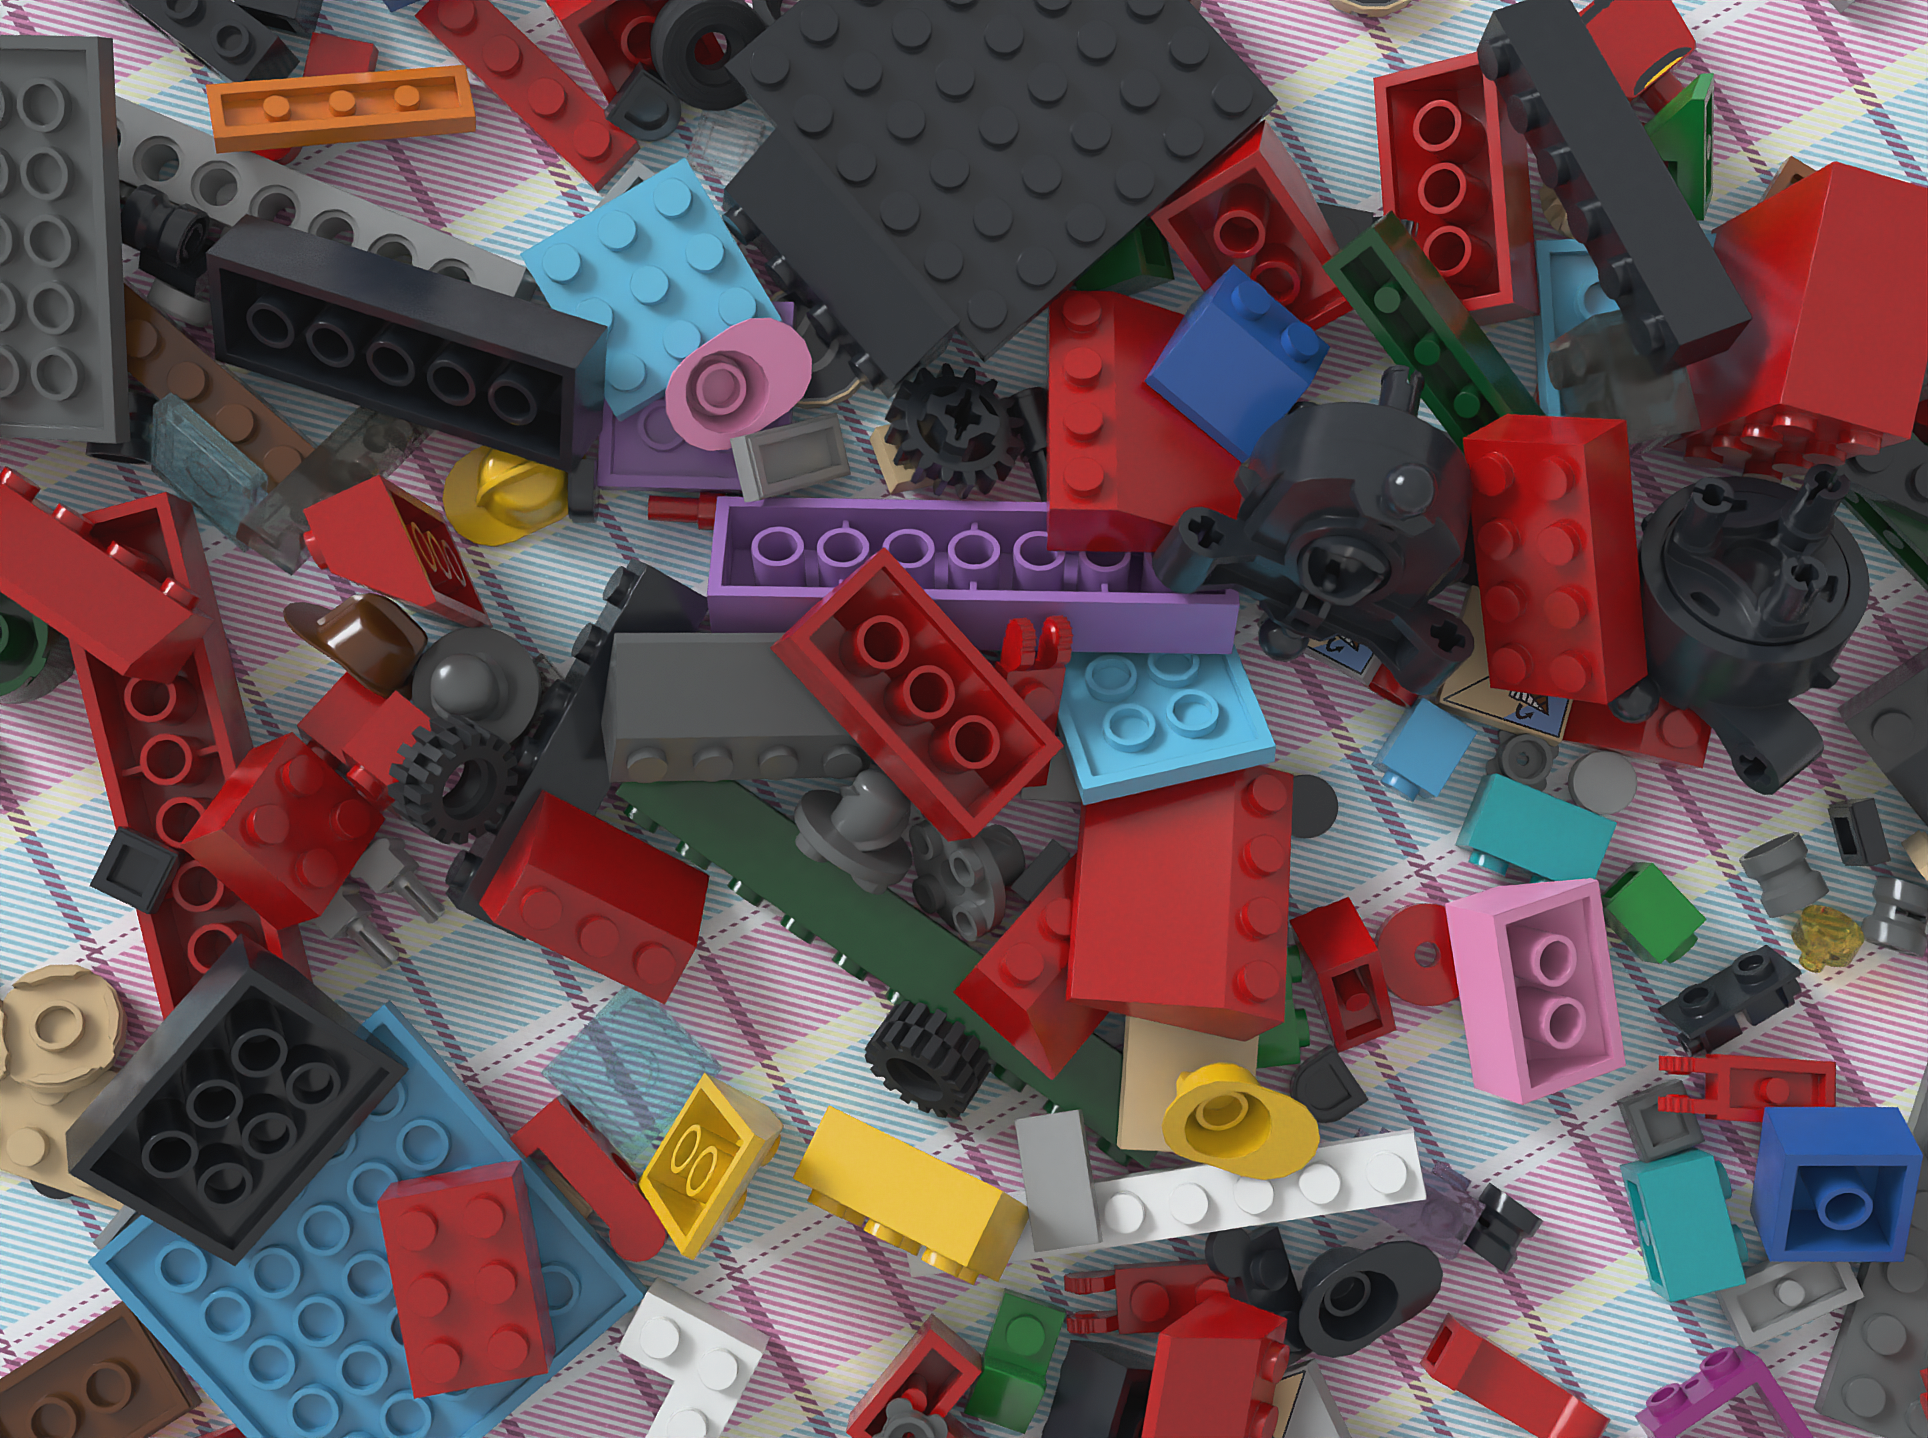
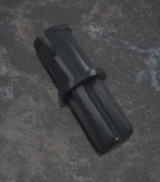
(1032, 408)

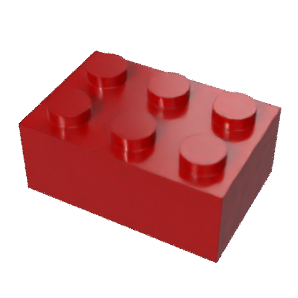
(467, 1278)

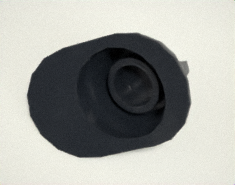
(1363, 1294)

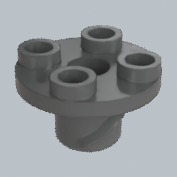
(482, 679)
(858, 830)
(965, 876)

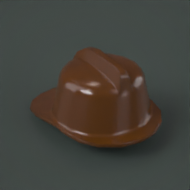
(365, 637)

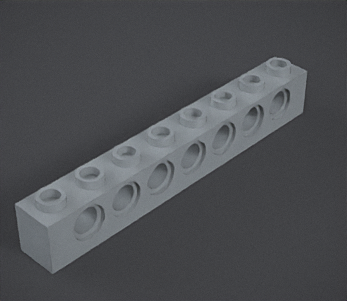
(268, 187)

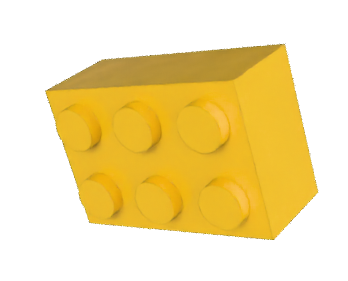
(911, 1198)

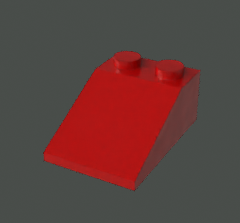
(1263, 219)

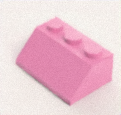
(1535, 987)

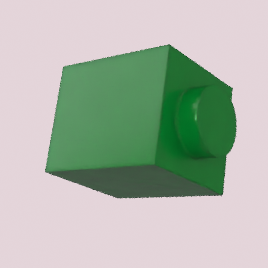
(1651, 914)

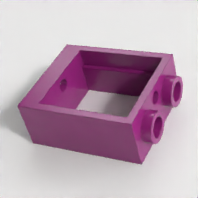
(1720, 1379)

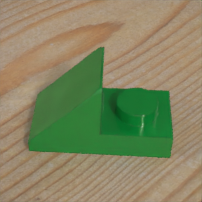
(1686, 139)
(1015, 1361)

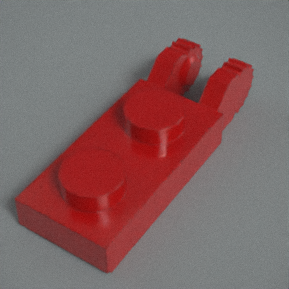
(1041, 678)
(1744, 1085)
(1146, 1295)

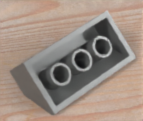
(716, 713)

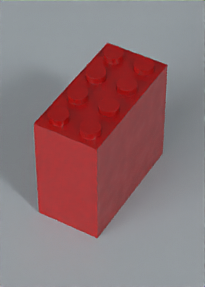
(1834, 329)

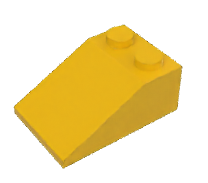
(708, 1162)

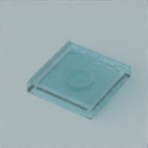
(204, 467)
(631, 1070)

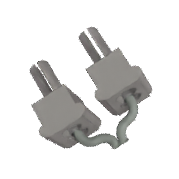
(385, 869)

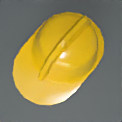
(503, 497)
(1239, 1125)

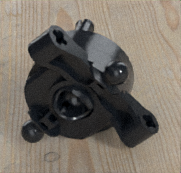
(1344, 533)
(1746, 609)

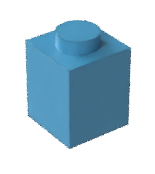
(1422, 751)

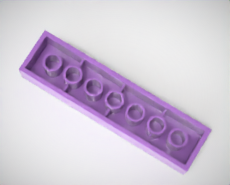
(969, 556)

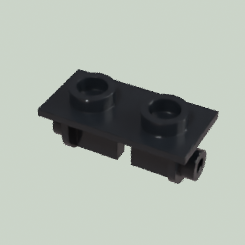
(1755, 983)

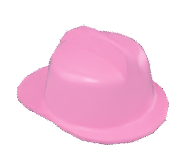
(738, 383)

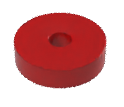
(1397, 945)

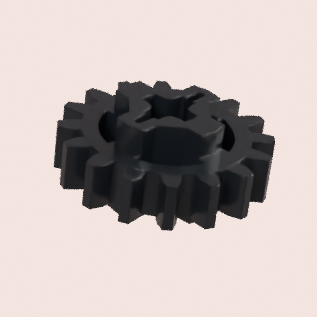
(954, 431)

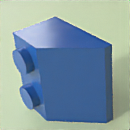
(1237, 362)

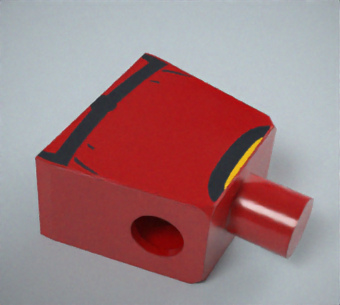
(1641, 46)

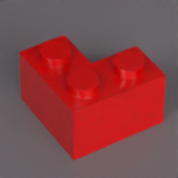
(361, 736)
(930, 1373)

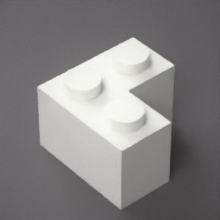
(699, 1350)

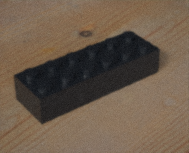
(407, 342)

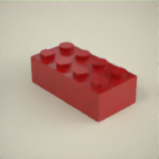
(1557, 556)

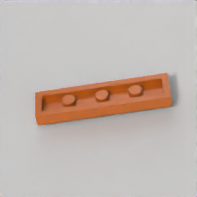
(340, 108)

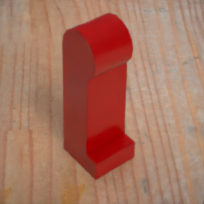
(597, 1175)
(1508, 1385)

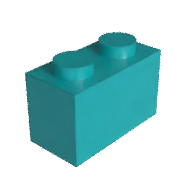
(1532, 833)
(1685, 1224)

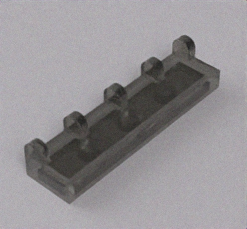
(354, 452)

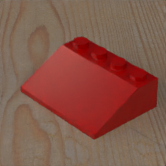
(1117, 449)
(1186, 904)

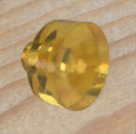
(1826, 938)

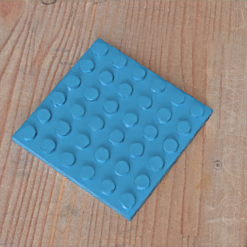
(309, 1318)

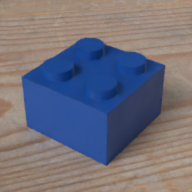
(1835, 1184)

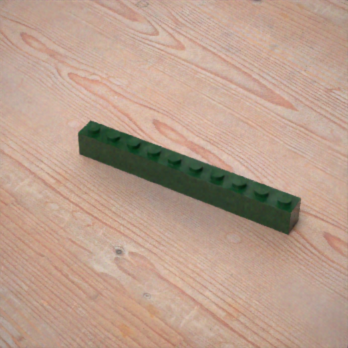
(871, 932)

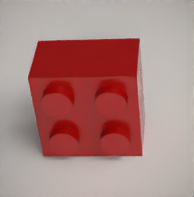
(284, 832)

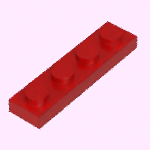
(530, 86)

